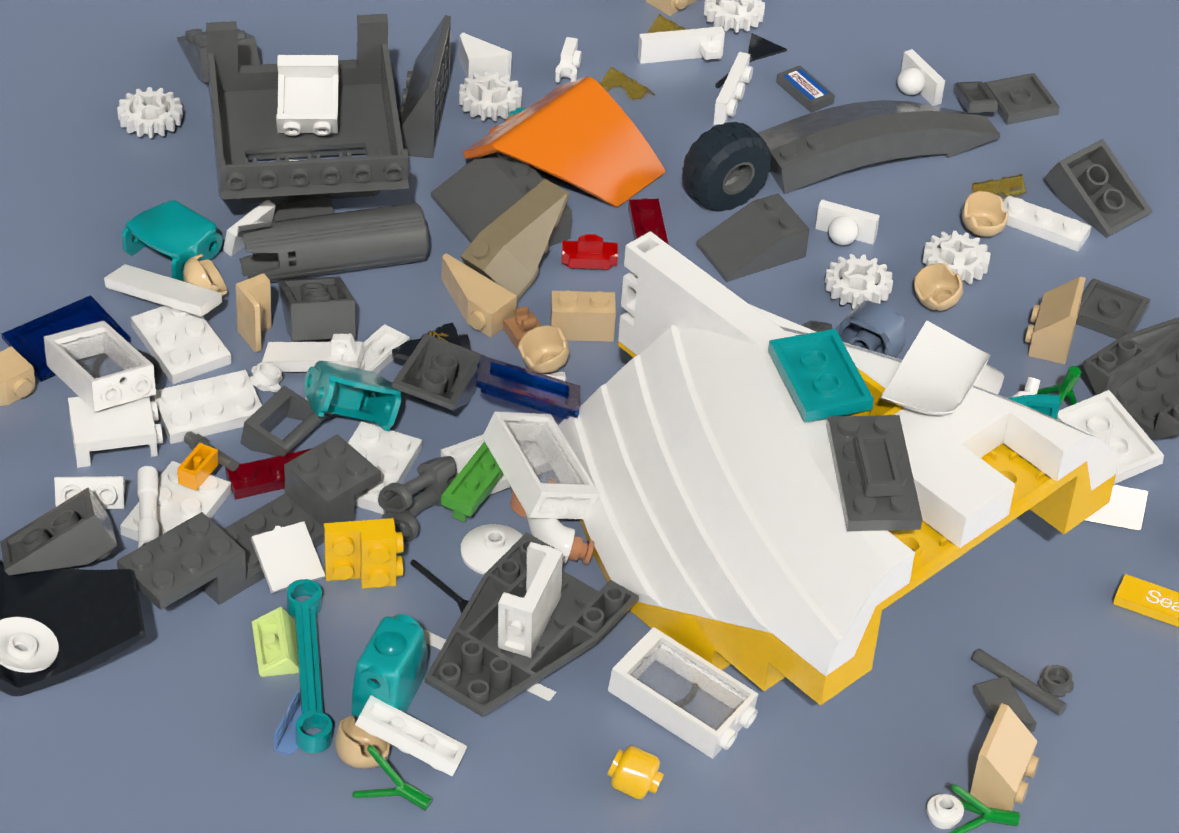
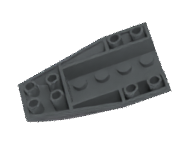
(1142, 376)
(487, 677)

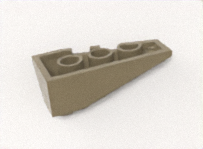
(515, 241)

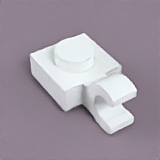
(569, 60)

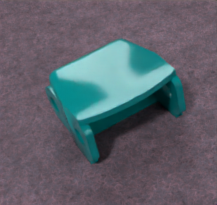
(174, 232)
(351, 393)
(394, 658)

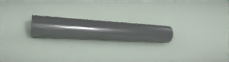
(1019, 682)

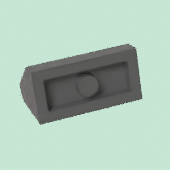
(283, 404)

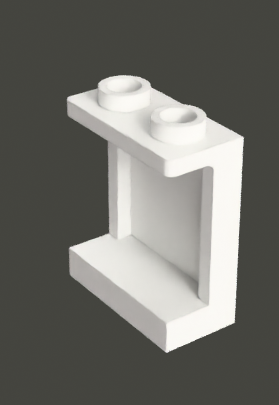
(307, 94)
(113, 427)
(525, 619)

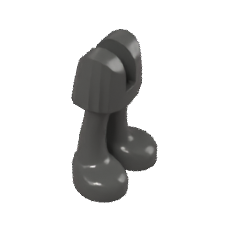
(397, 498)

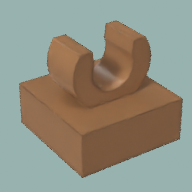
(520, 324)

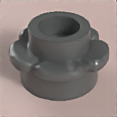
(1057, 680)

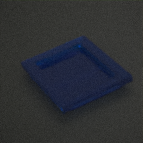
(29, 337)
(528, 388)

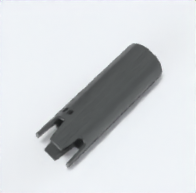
(335, 242)

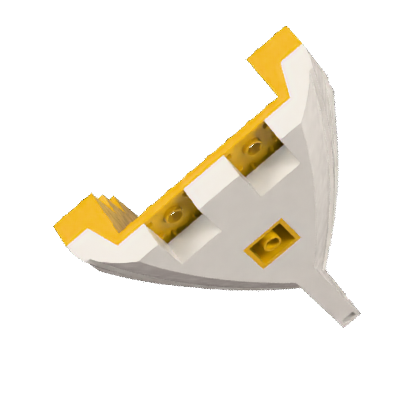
(733, 504)

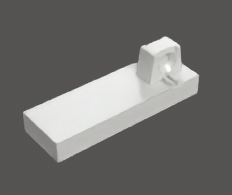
(681, 45)
(303, 355)

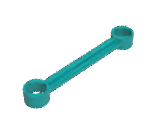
(309, 666)

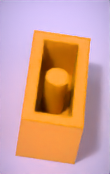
(197, 466)

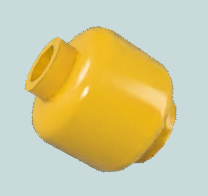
(635, 772)

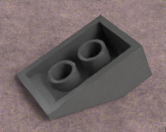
(1098, 189)
(756, 239)
(317, 308)
(439, 373)
(61, 538)

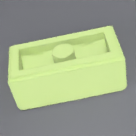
(275, 643)

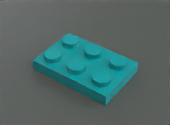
(820, 375)

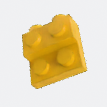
(363, 552)

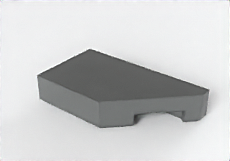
(998, 691)

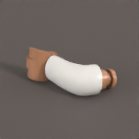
(556, 535)

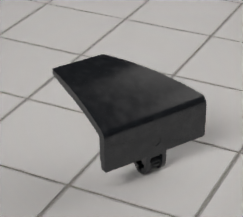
(88, 612)

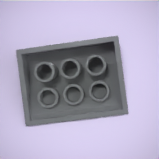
(426, 94)
(487, 190)

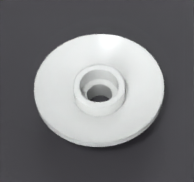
(486, 545)
(26, 645)

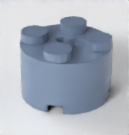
(874, 328)

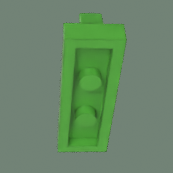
(472, 484)

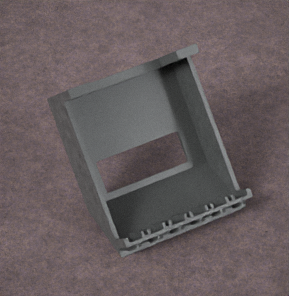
(246, 126)

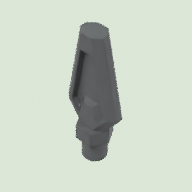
(194, 439)

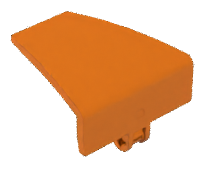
(579, 139)

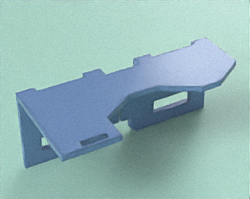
(288, 743)

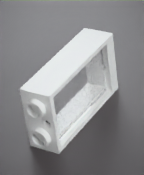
(99, 365)
(540, 465)
(683, 693)

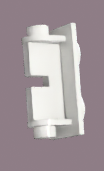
(107, 489)

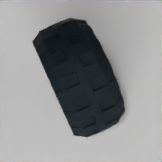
(726, 166)

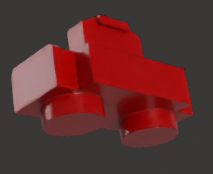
(589, 253)

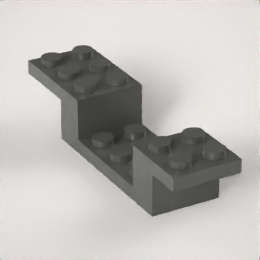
(224, 562)

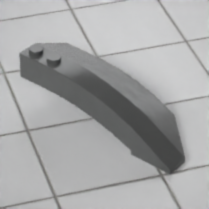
(867, 134)

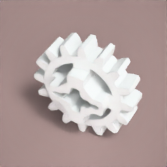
(734, 13)
(490, 96)
(148, 112)
(959, 253)
(858, 280)

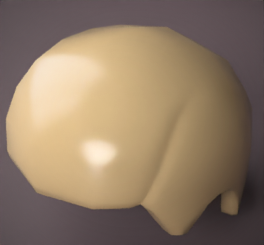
(984, 214)
(204, 274)
(938, 287)
(544, 349)
(352, 745)

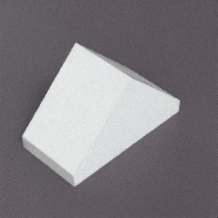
(482, 56)

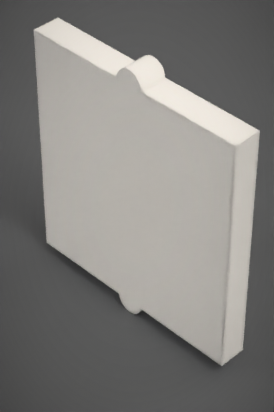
(287, 556)

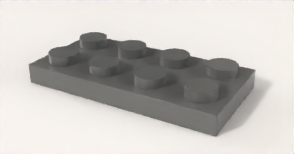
(864, 512)

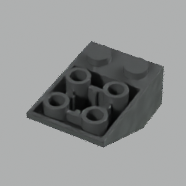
(195, 49)

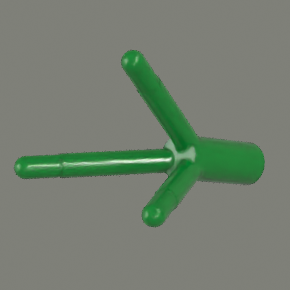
(1066, 386)
(403, 789)
(987, 813)

